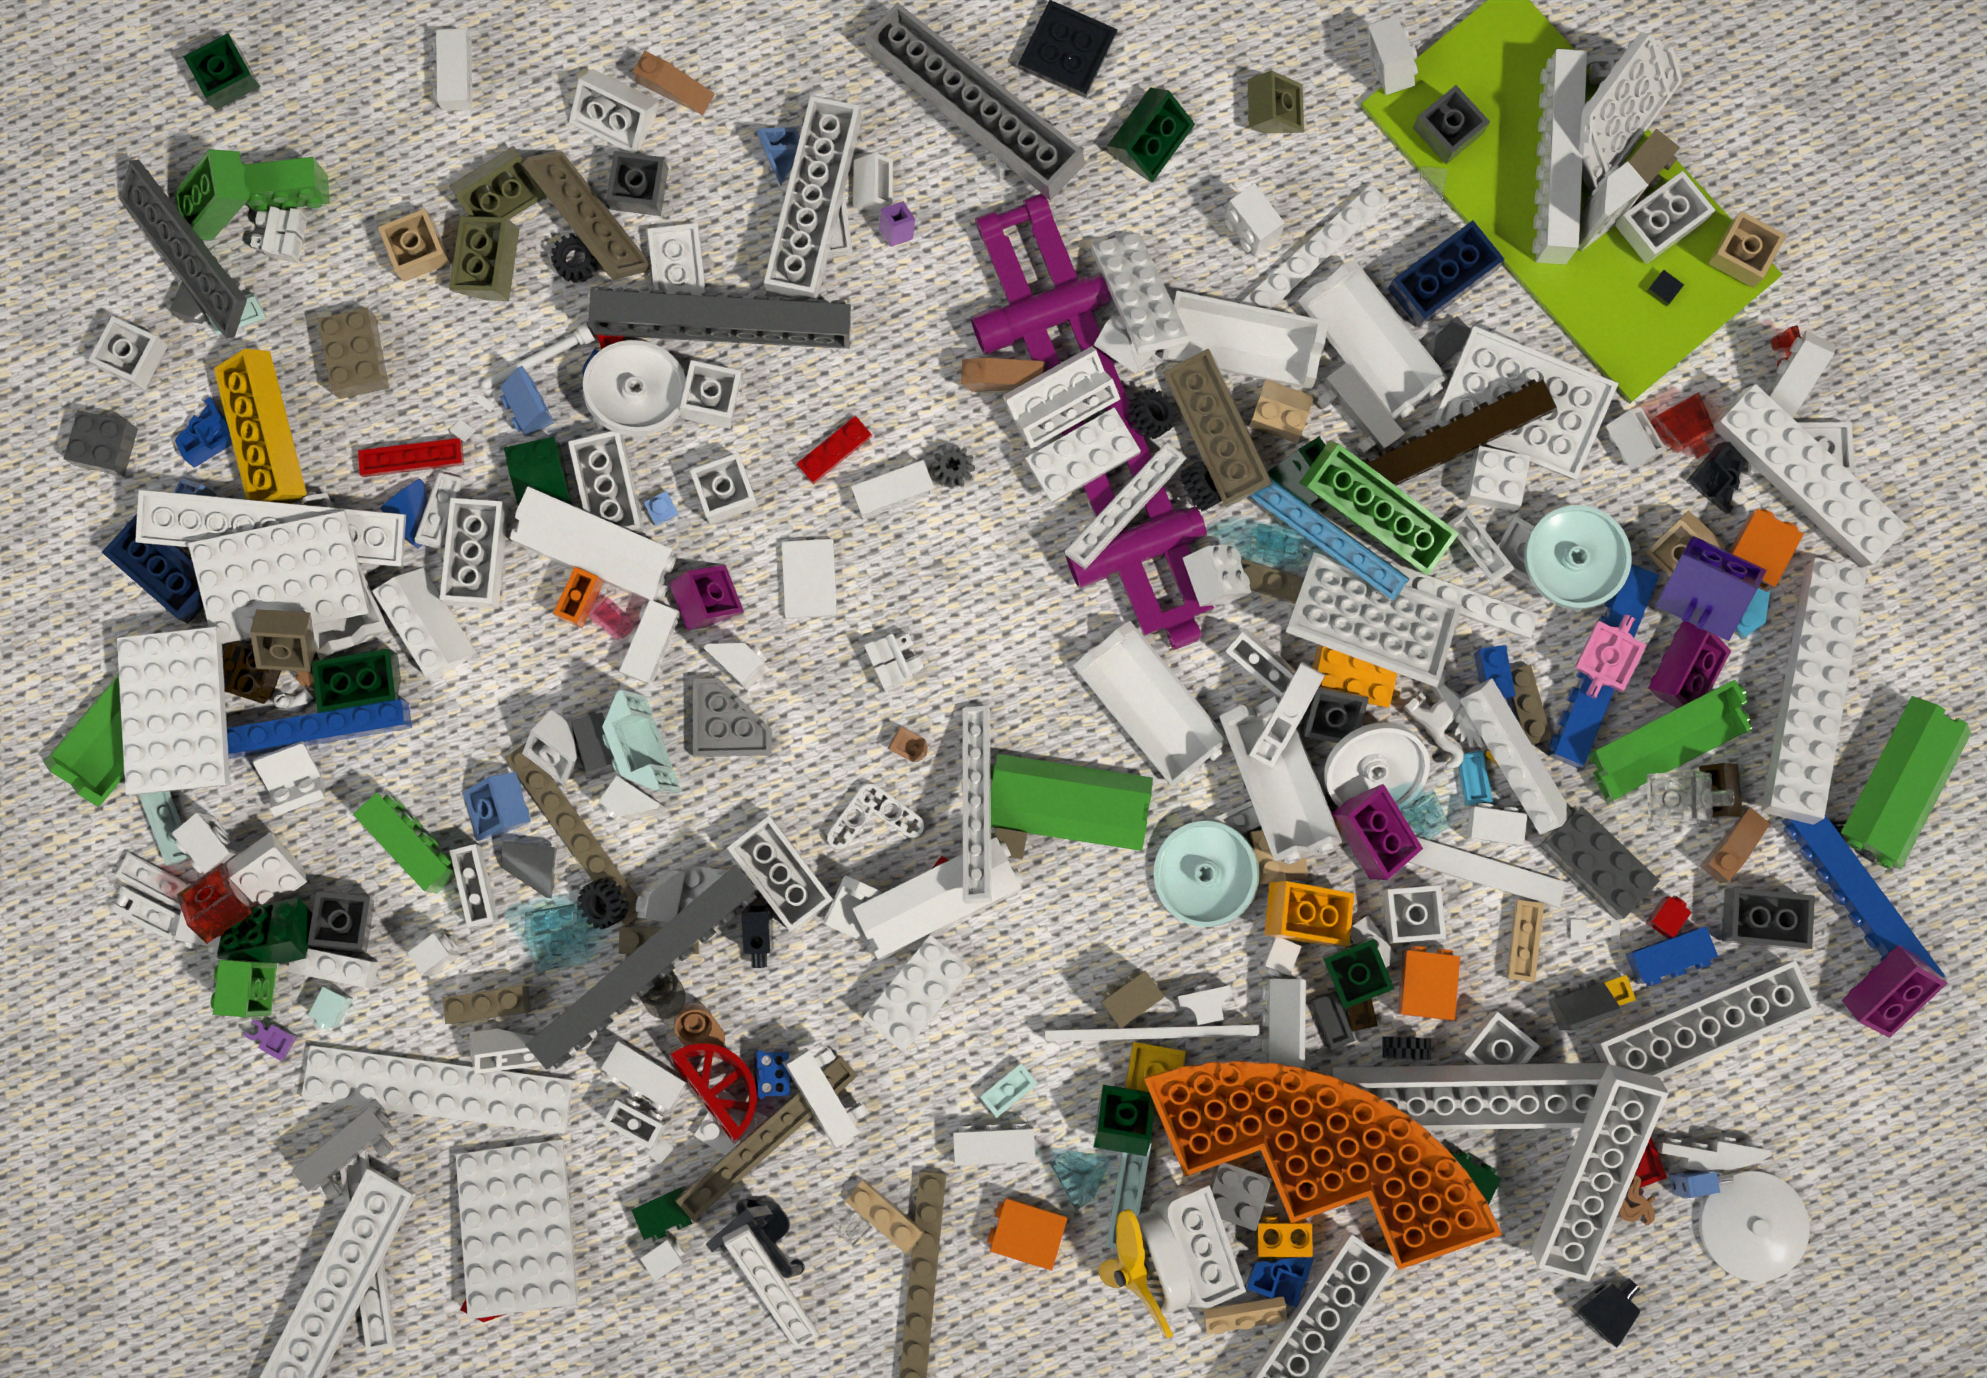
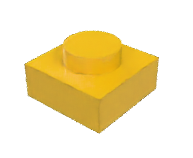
(1621, 990)

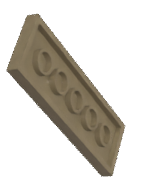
(586, 215)
(1217, 428)

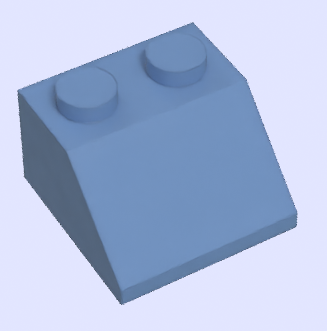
(526, 403)
(496, 805)

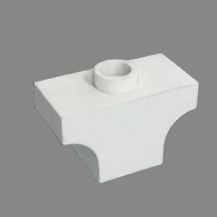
(1205, 1003)

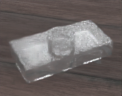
(1430, 193)

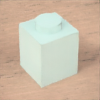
(329, 1008)

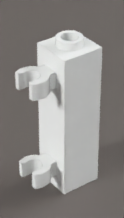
(821, 1097)

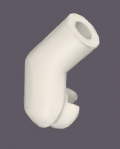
(292, 703)

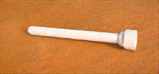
(581, 335)

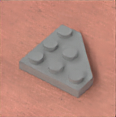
(725, 723)

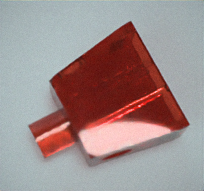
(1686, 426)

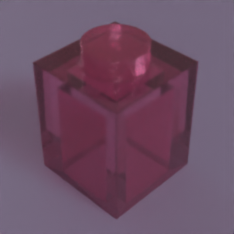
(612, 619)

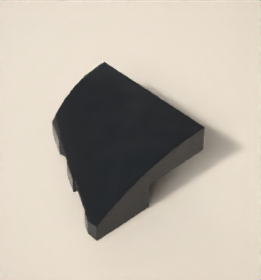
(1722, 471)

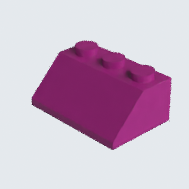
(1689, 666)
(1377, 832)
(1893, 991)

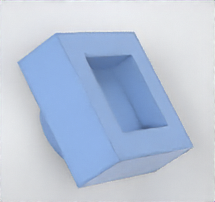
(661, 508)

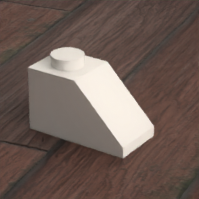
(662, 898)

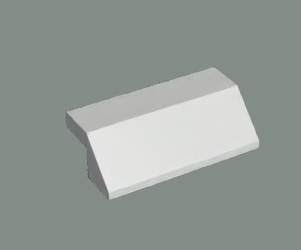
(1061, 397)

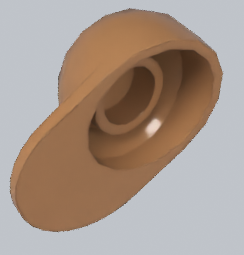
(697, 1026)

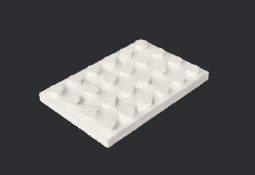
(1497, 365)
(280, 568)
(1360, 621)
(173, 711)
(516, 1229)

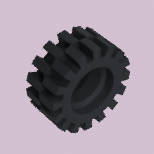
(569, 272)
(1144, 421)
(1200, 486)
(592, 907)
(1406, 1048)

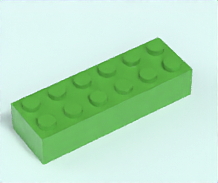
(1378, 507)

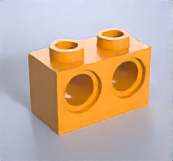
(1283, 1245)

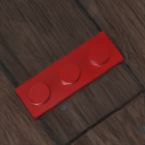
(834, 449)

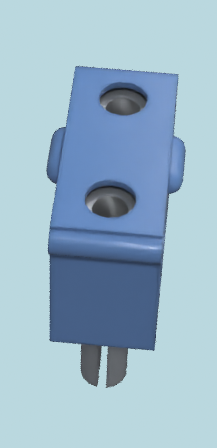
(1698, 1183)

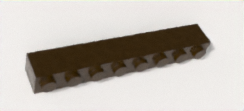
(1464, 433)

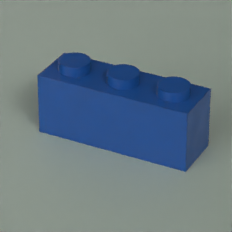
(1672, 956)

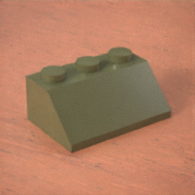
(498, 187)
(484, 258)

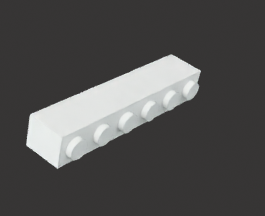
(1516, 756)

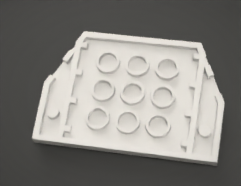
(1626, 105)

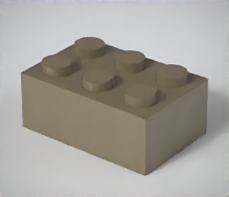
(353, 353)

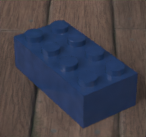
(1446, 273)
(160, 570)

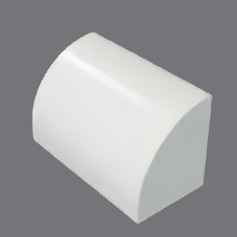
(872, 182)

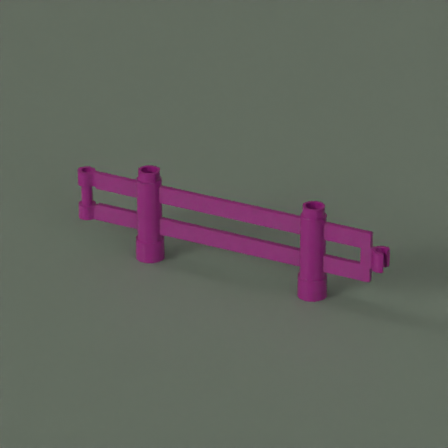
(1074, 301)

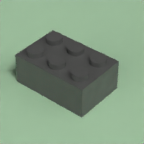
(1768, 918)

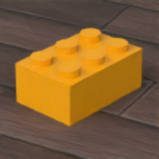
(1355, 676)
(1309, 914)

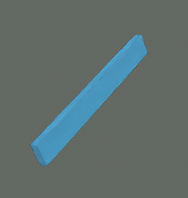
(1332, 539)

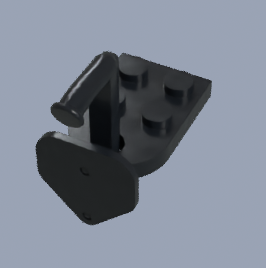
(768, 1225)

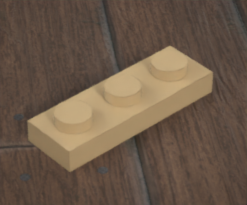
(1525, 941)
(885, 1216)
(1245, 1315)

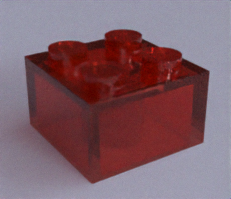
(213, 904)

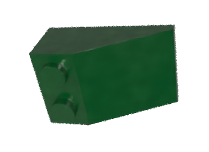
(538, 466)

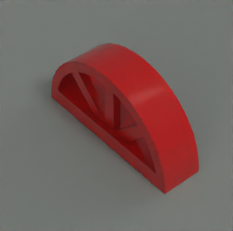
(716, 1106)

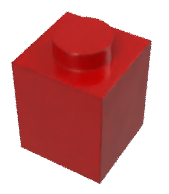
(1669, 916)

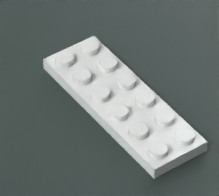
(1139, 293)

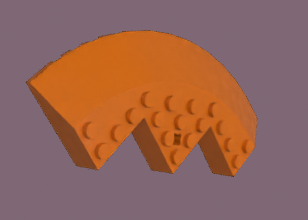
(1326, 1136)

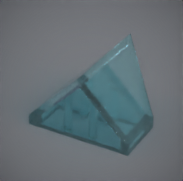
(1425, 815)
(1080, 1175)

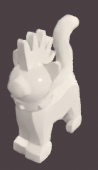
(1440, 716)

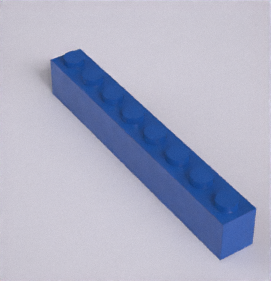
(1585, 713)
(318, 728)
(1855, 889)

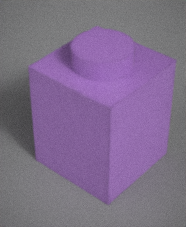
(897, 224)

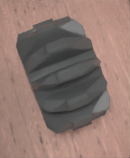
(947, 473)

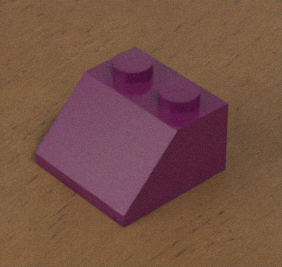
(706, 597)

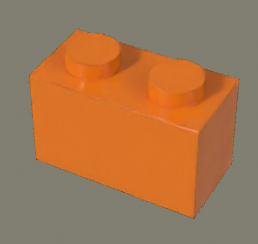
(578, 597)

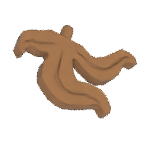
(1642, 1207)

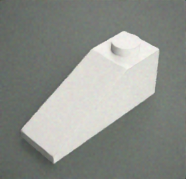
(500, 1051)

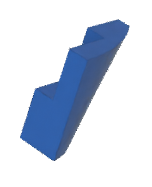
(199, 439)
(411, 502)
(1280, 1278)

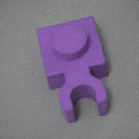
(274, 1040)

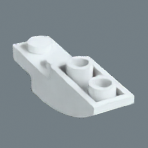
(1287, 715)
(1721, 1154)

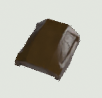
(241, 673)

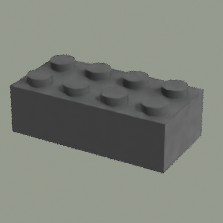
(1599, 863)

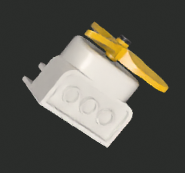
(1174, 1255)

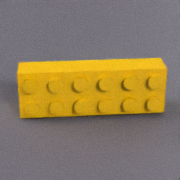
(259, 427)

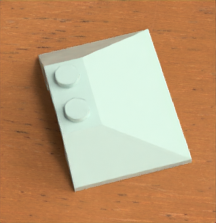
(638, 744)

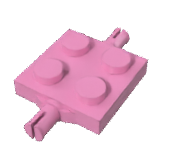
(1610, 656)

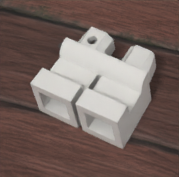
(281, 235)
(889, 661)

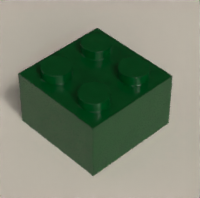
(221, 71)
(1358, 972)
(1124, 1120)

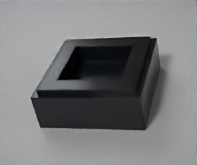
(1665, 288)

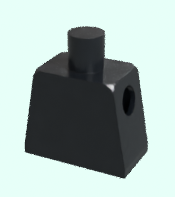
(757, 922)
(1610, 1310)

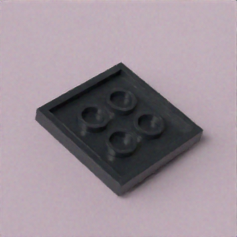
(1067, 48)

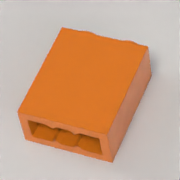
(1767, 544)
(1428, 983)
(1027, 1233)

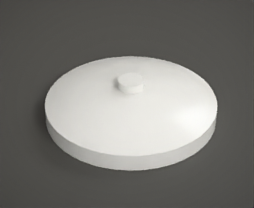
(634, 388)
(1374, 757)
(1755, 1226)

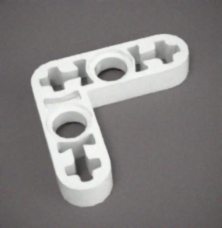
(867, 810)

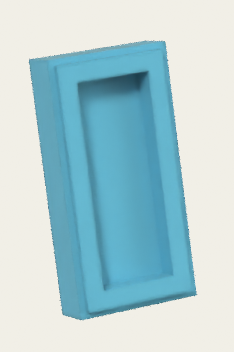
(1475, 779)

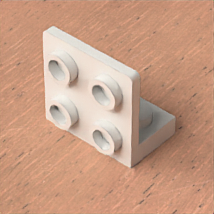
(290, 778)
(841, 915)

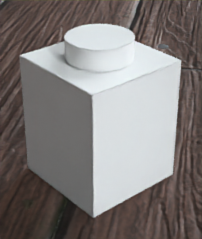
(1281, 957)
(664, 1258)

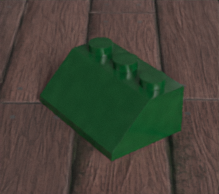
(1151, 133)
(356, 680)

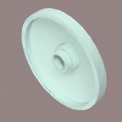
(1577, 557)
(1206, 874)

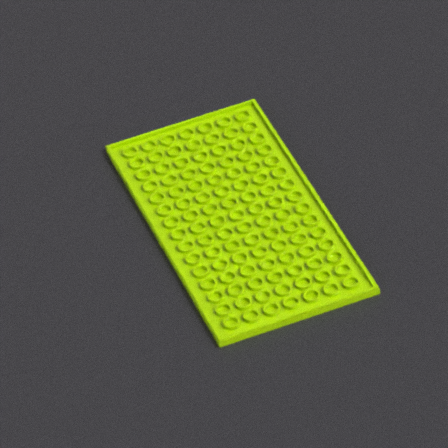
(1600, 290)

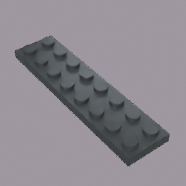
(183, 249)

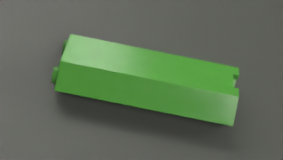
(1671, 740)
(93, 749)
(1906, 783)
(1070, 801)

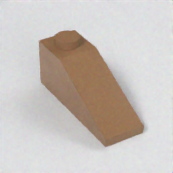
(671, 83)
(998, 373)
(1735, 846)

